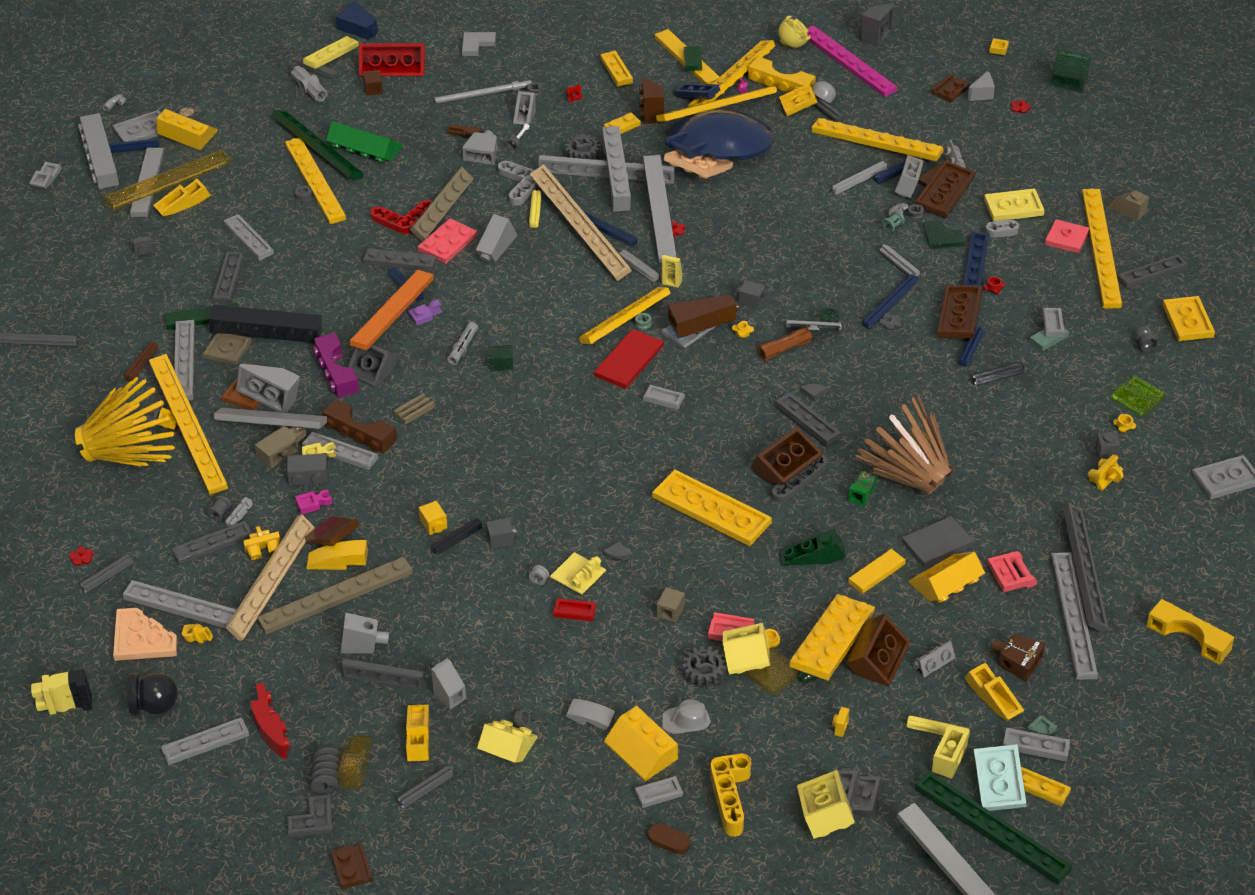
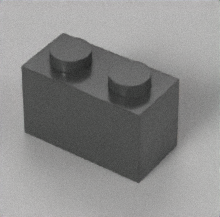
(307, 469)

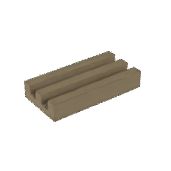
(413, 407)

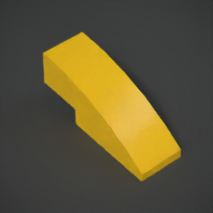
(182, 198)
(339, 555)
(994, 692)
(417, 733)

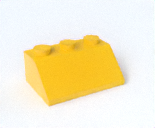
(184, 129)
(948, 576)
(641, 743)

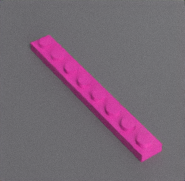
(851, 62)

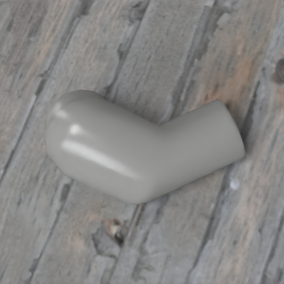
(113, 101)

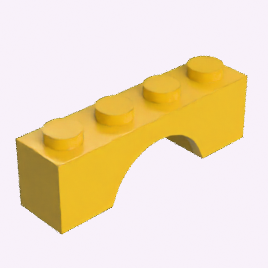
(762, 72)
(1167, 619)

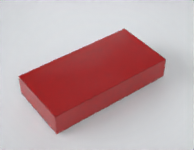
(574, 609)

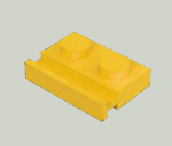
(798, 99)

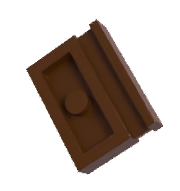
(950, 88)
(351, 866)

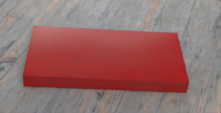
(629, 359)

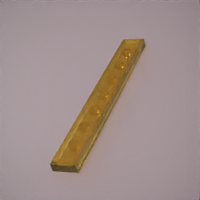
(167, 179)

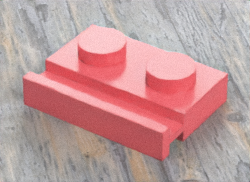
(726, 622)

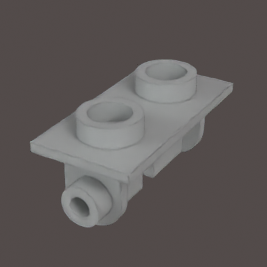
(952, 154)
(935, 659)

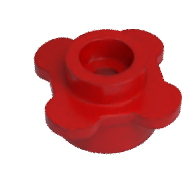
(570, 93)
(994, 284)

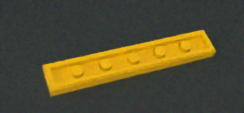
(676, 48)
(624, 315)

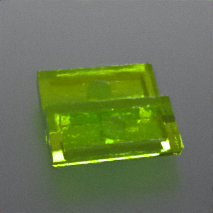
(1138, 396)

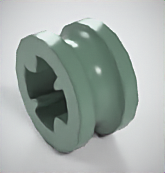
(643, 317)

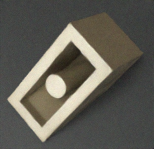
(1131, 204)

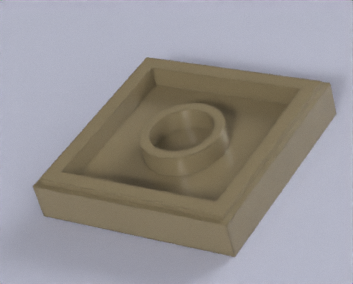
(227, 348)

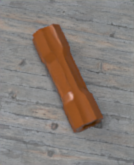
(773, 348)

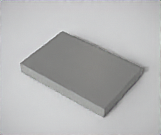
(138, 128)
(1225, 476)

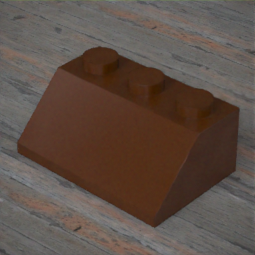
(786, 457)
(878, 650)

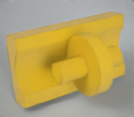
(1107, 472)
(259, 541)

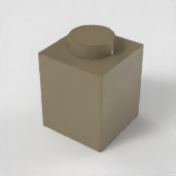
(670, 604)

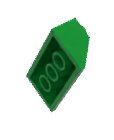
(362, 141)

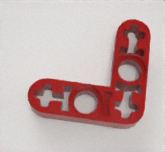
(382, 216)

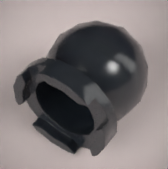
(153, 693)

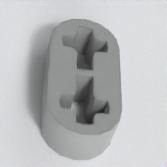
(1002, 228)

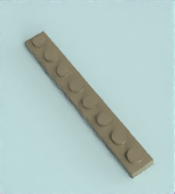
(334, 595)

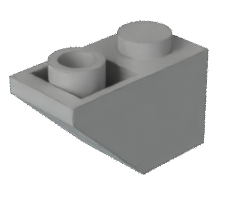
(447, 684)

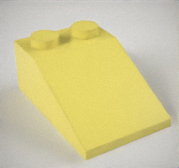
(825, 804)

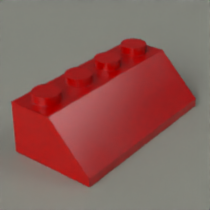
(393, 59)

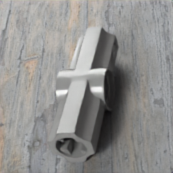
(309, 83)

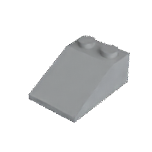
(268, 385)

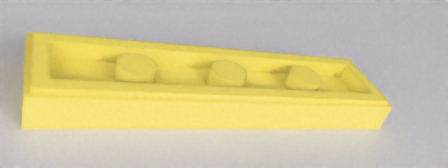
(330, 52)

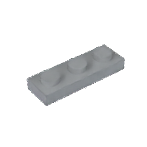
(1038, 744)

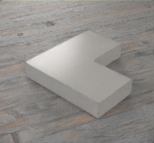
(473, 40)

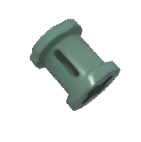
(893, 222)

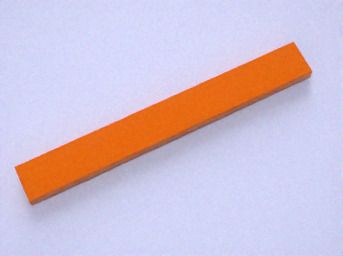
(391, 310)

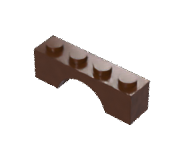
(377, 436)

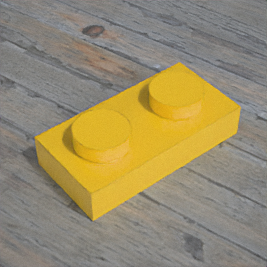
(625, 122)

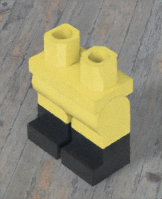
(62, 692)

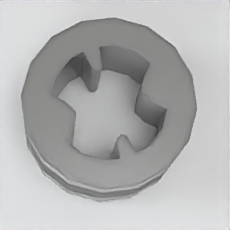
(539, 575)

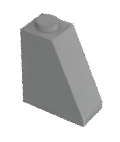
(496, 238)

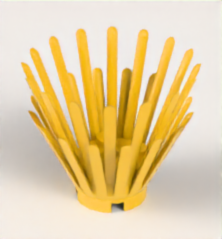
(102, 436)

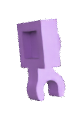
(424, 314)

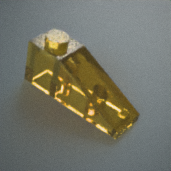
(354, 762)

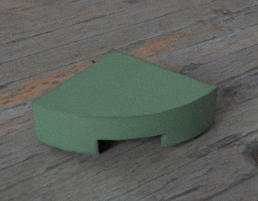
(1042, 726)

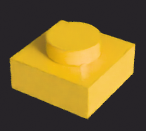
(999, 46)
(170, 424)
(840, 721)

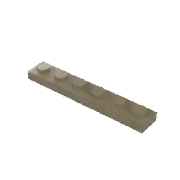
(441, 204)

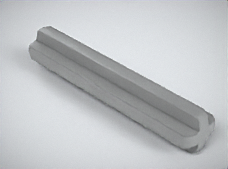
(898, 260)
(640, 266)

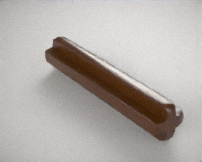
(141, 361)

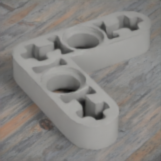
(510, 170)

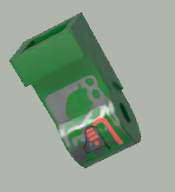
(864, 486)

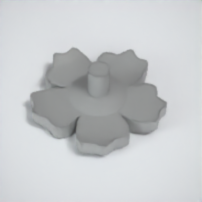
(899, 207)

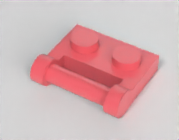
(1006, 574)

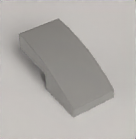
(46, 175)
(586, 711)

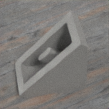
(982, 88)
(525, 108)

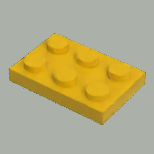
(1188, 318)

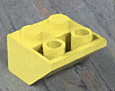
(746, 648)
(506, 741)

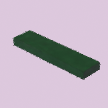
(200, 316)

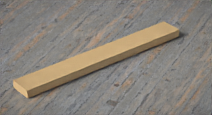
(269, 578)

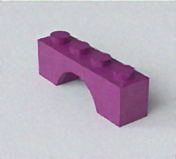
(342, 379)

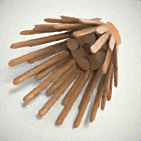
(916, 468)

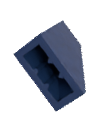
(357, 21)

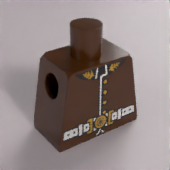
(1019, 655)

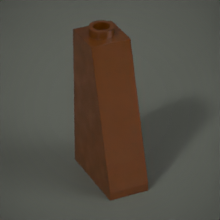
(701, 314)

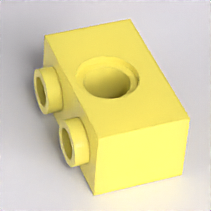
(950, 751)

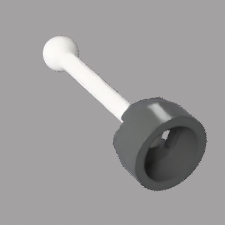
(512, 141)

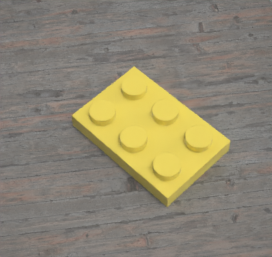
(1014, 205)

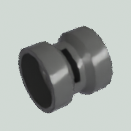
(1146, 339)

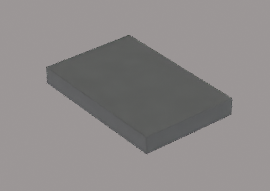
(937, 541)

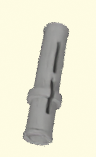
(469, 331)

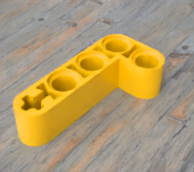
(724, 775)

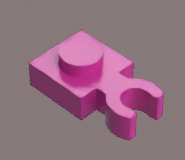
(310, 502)

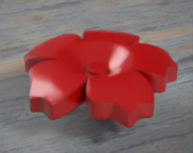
(1020, 106)
(677, 229)
(81, 556)

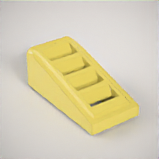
(676, 271)

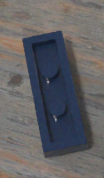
(697, 91)

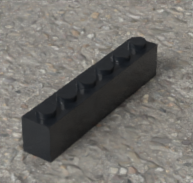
(265, 323)

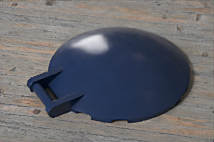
(720, 134)

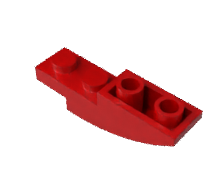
(268, 723)

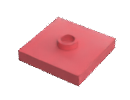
(1067, 236)

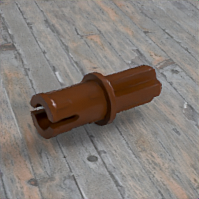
(465, 131)

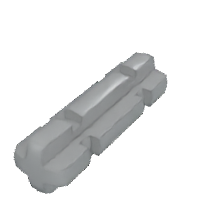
(238, 513)

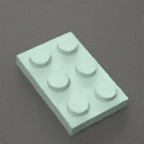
(1000, 777)

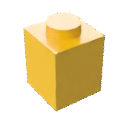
(433, 517)

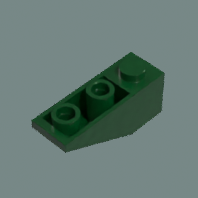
(816, 550)

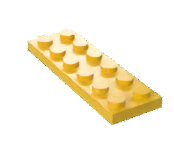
(712, 507)
(832, 637)

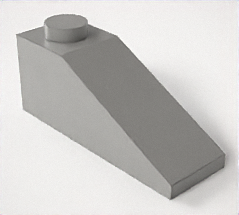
(909, 177)

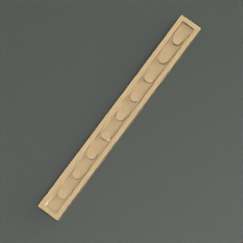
(580, 223)

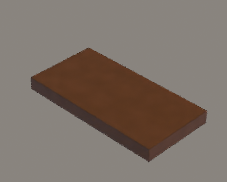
(945, 188)
(959, 311)

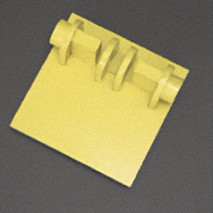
(578, 572)

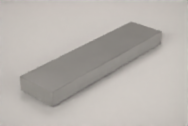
(248, 237)
(344, 451)
(205, 741)

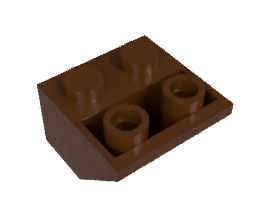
(651, 101)

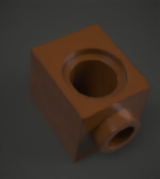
(373, 82)

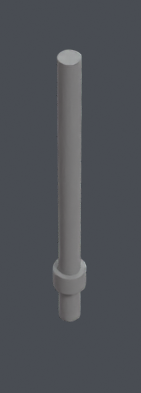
(515, 86)

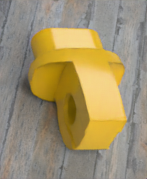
(197, 633)

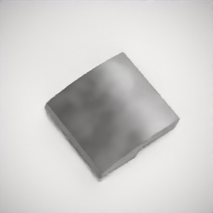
(861, 791)

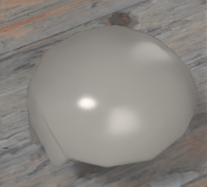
(824, 91)

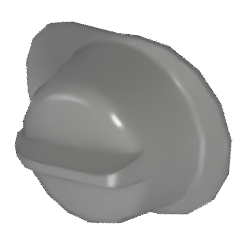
(686, 717)

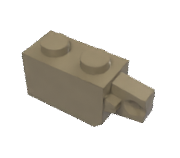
(279, 445)

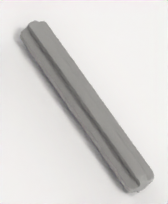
(858, 178)

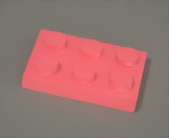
(447, 240)

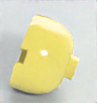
(793, 33)

